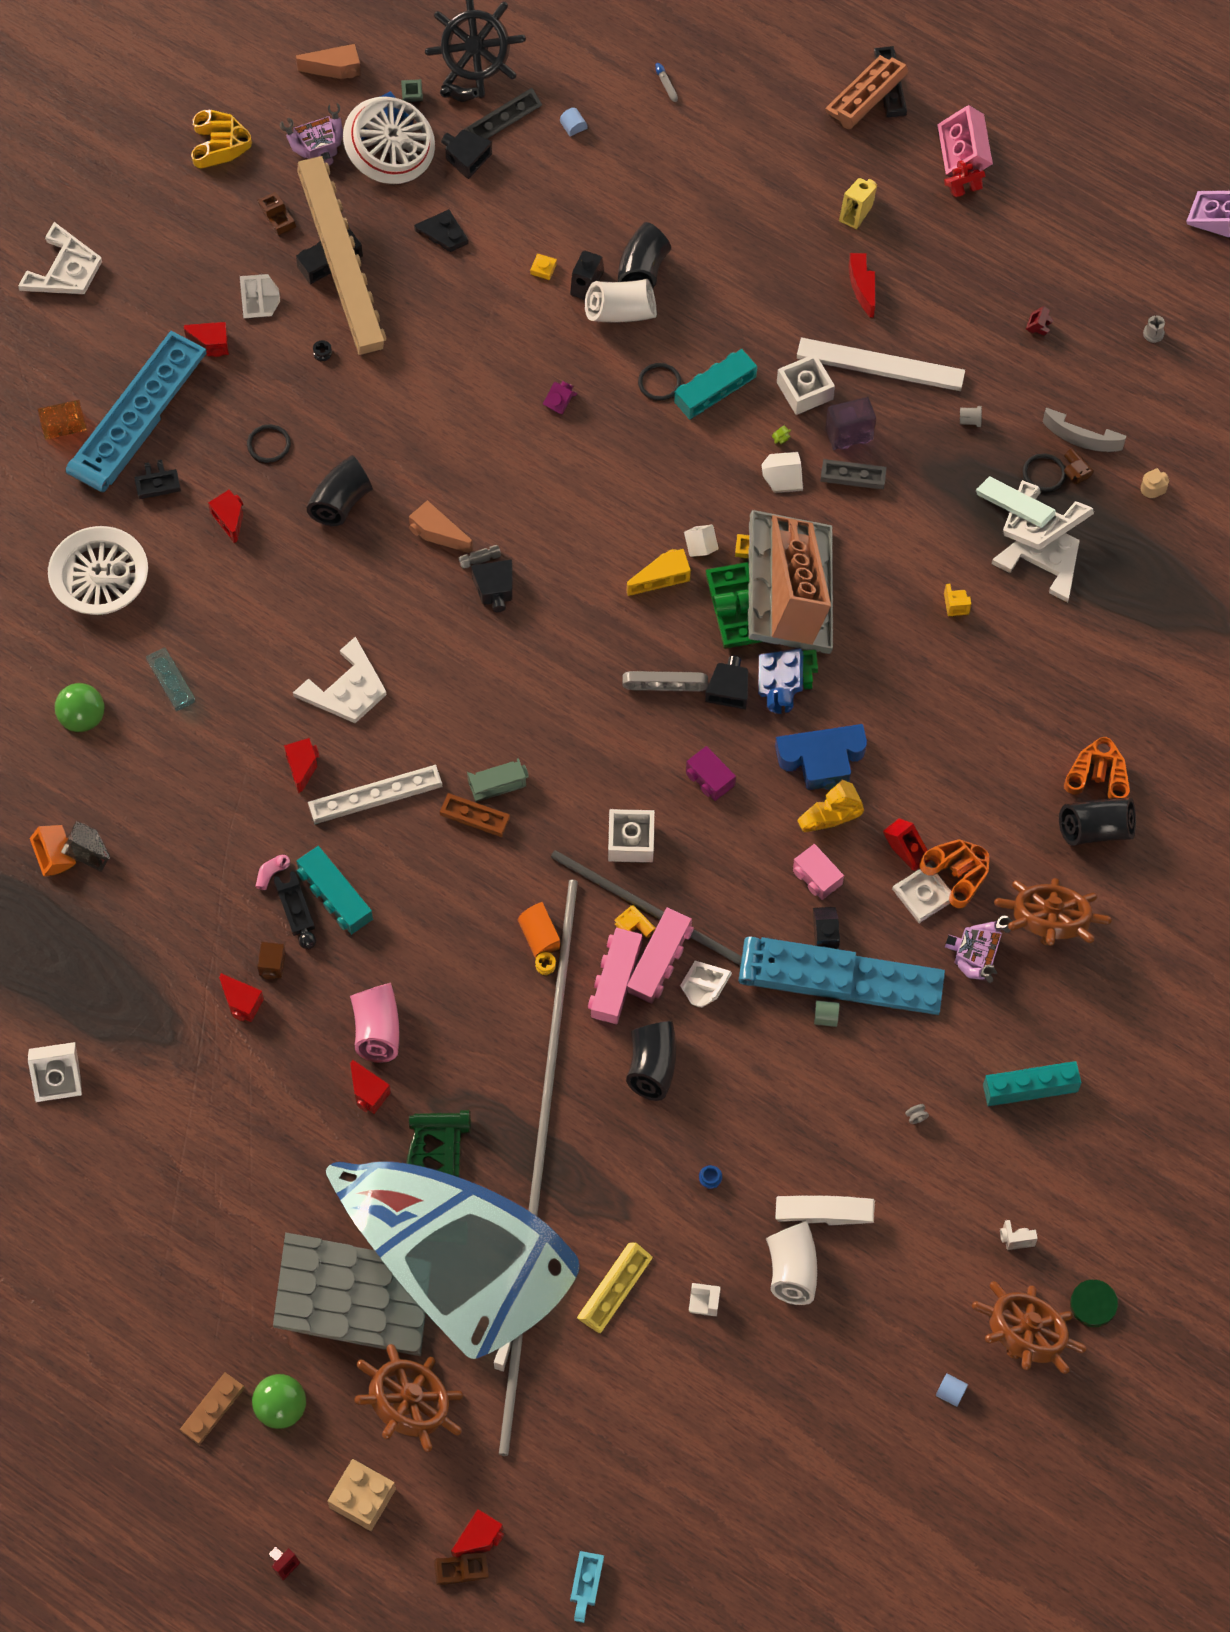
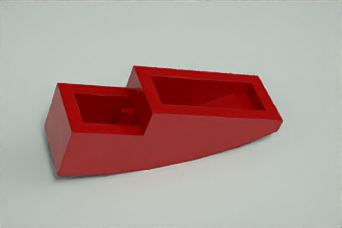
(862, 282)

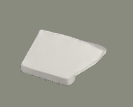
(259, 296)
(783, 472)
(704, 983)

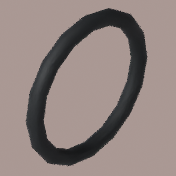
(640, 379)
(267, 460)
(1048, 489)

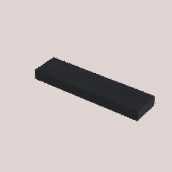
(894, 101)

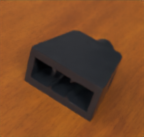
(466, 151)
(590, 269)
(494, 583)
(729, 684)

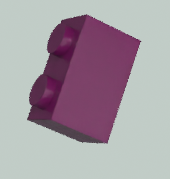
(710, 773)

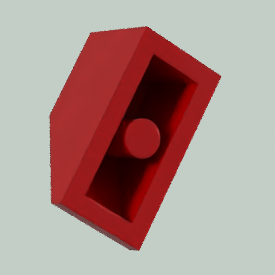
(210, 336)
(228, 513)
(302, 761)
(906, 842)
(241, 998)
(368, 1088)
(479, 1535)

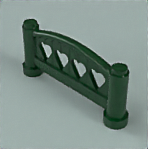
(445, 1128)

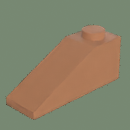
(334, 62)
(437, 528)

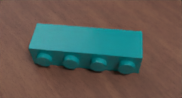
(715, 383)
(334, 889)
(1032, 1083)

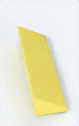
(615, 1287)

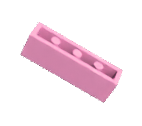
(659, 956)
(616, 974)

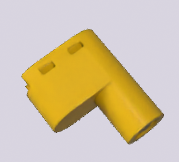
(633, 919)

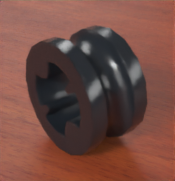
(322, 356)

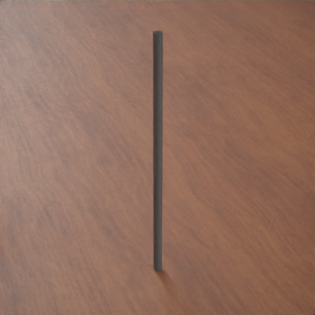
(622, 893)

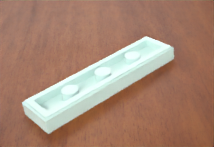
(1015, 502)

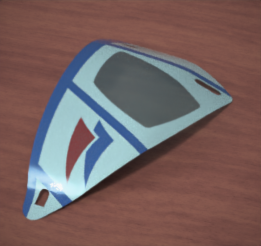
(458, 1249)

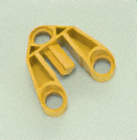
(224, 138)
(839, 807)

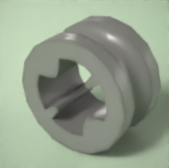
(917, 1114)

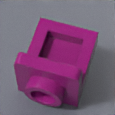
(559, 396)

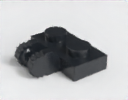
(157, 483)

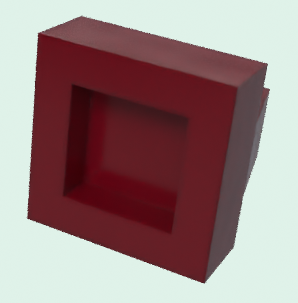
(1038, 320)
(284, 1562)

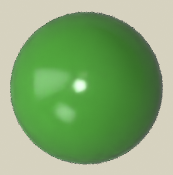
(79, 707)
(279, 1401)

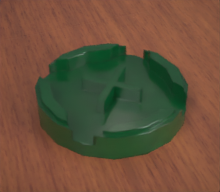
(1094, 1303)

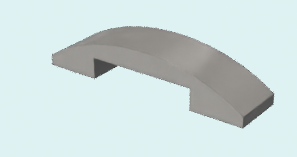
(1082, 437)

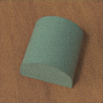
(412, 90)
(826, 1013)

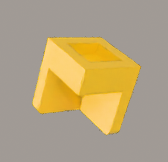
(956, 602)

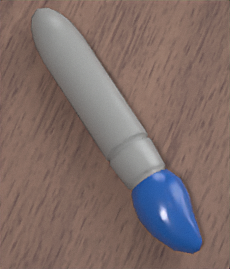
(660, 70)

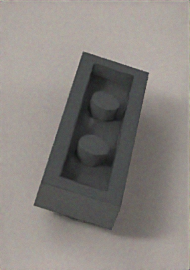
(853, 474)

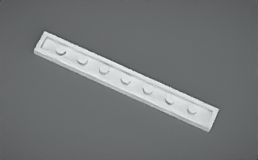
(882, 364)

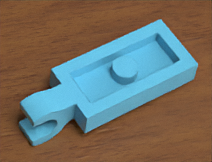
(586, 1582)

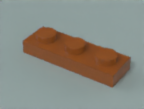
(474, 815)

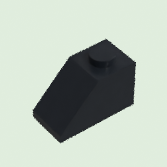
(826, 927)

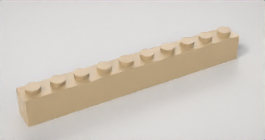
(340, 255)

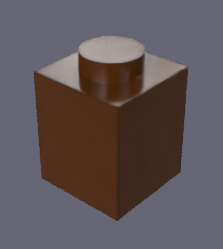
(271, 960)

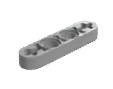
(665, 681)

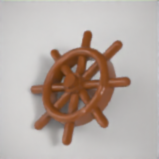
(1052, 912)
(1028, 1327)
(408, 1398)

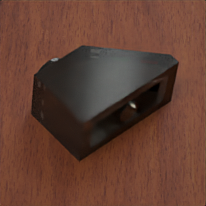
(86, 846)

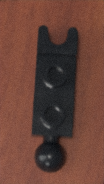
(296, 910)

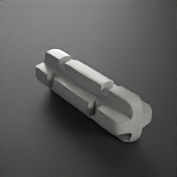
(480, 556)

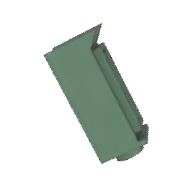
(497, 780)

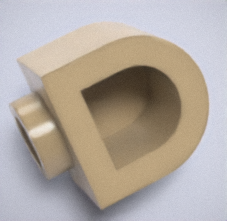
(1154, 483)

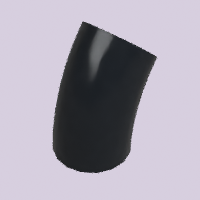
(643, 255)
(339, 493)
(1098, 821)
(652, 1060)

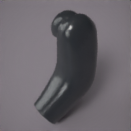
(458, 93)

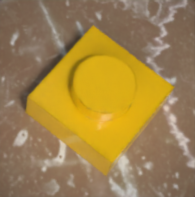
(543, 266)
(742, 546)

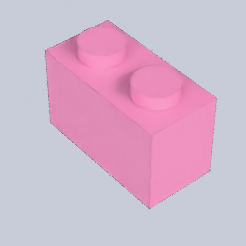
(817, 872)

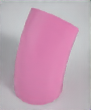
(376, 1024)

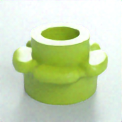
(781, 435)

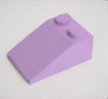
(1211, 212)

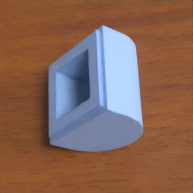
(573, 121)
(952, 1390)

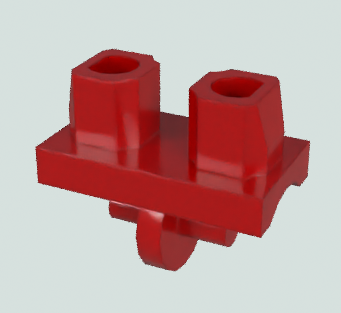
(972, 177)

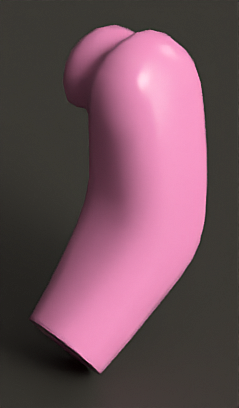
(269, 868)

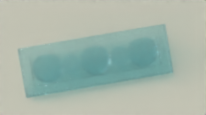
(170, 679)

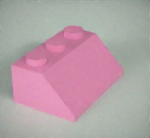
(965, 139)

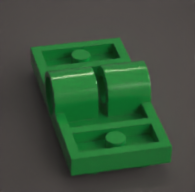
(731, 603)

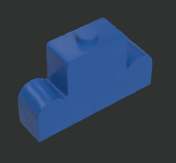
(822, 754)

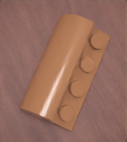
(866, 91)

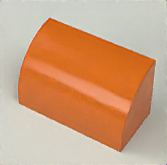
(47, 845)
(539, 930)

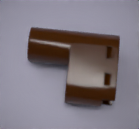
(1078, 469)

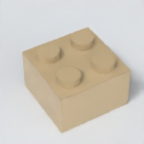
(361, 1495)

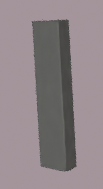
(505, 115)

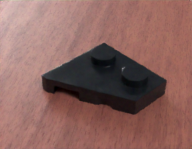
(443, 230)

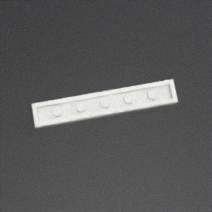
(375, 794)

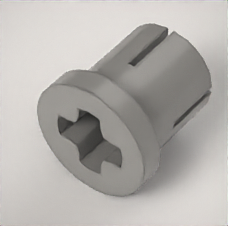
(1154, 325)
(971, 416)

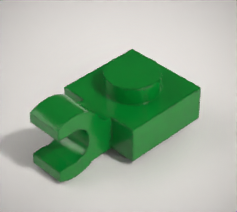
(809, 666)

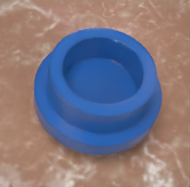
(710, 1177)

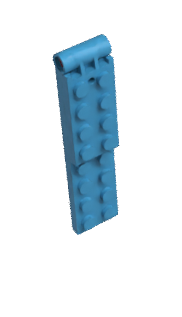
(135, 413)
(840, 975)

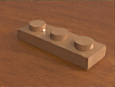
(212, 1408)

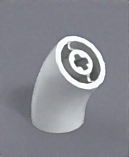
(620, 301)
(793, 1264)

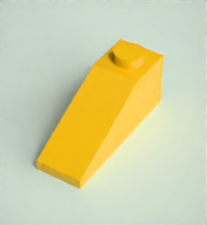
(665, 571)

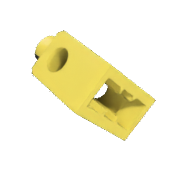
(860, 193)

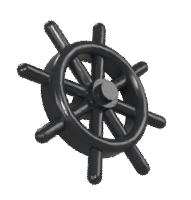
(475, 45)

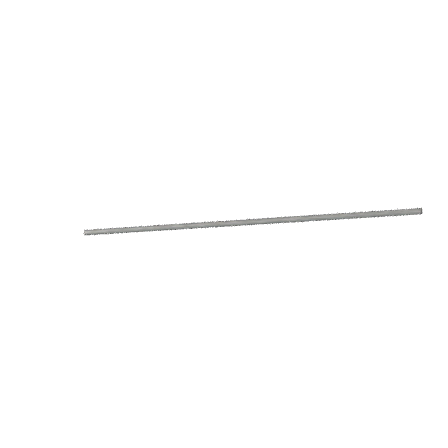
(541, 1142)

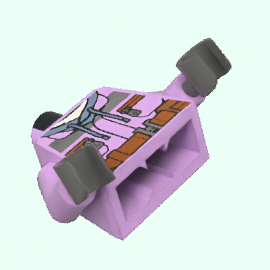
(316, 137)
(978, 948)

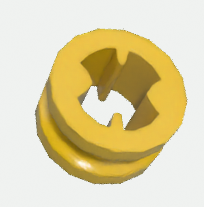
(549, 968)

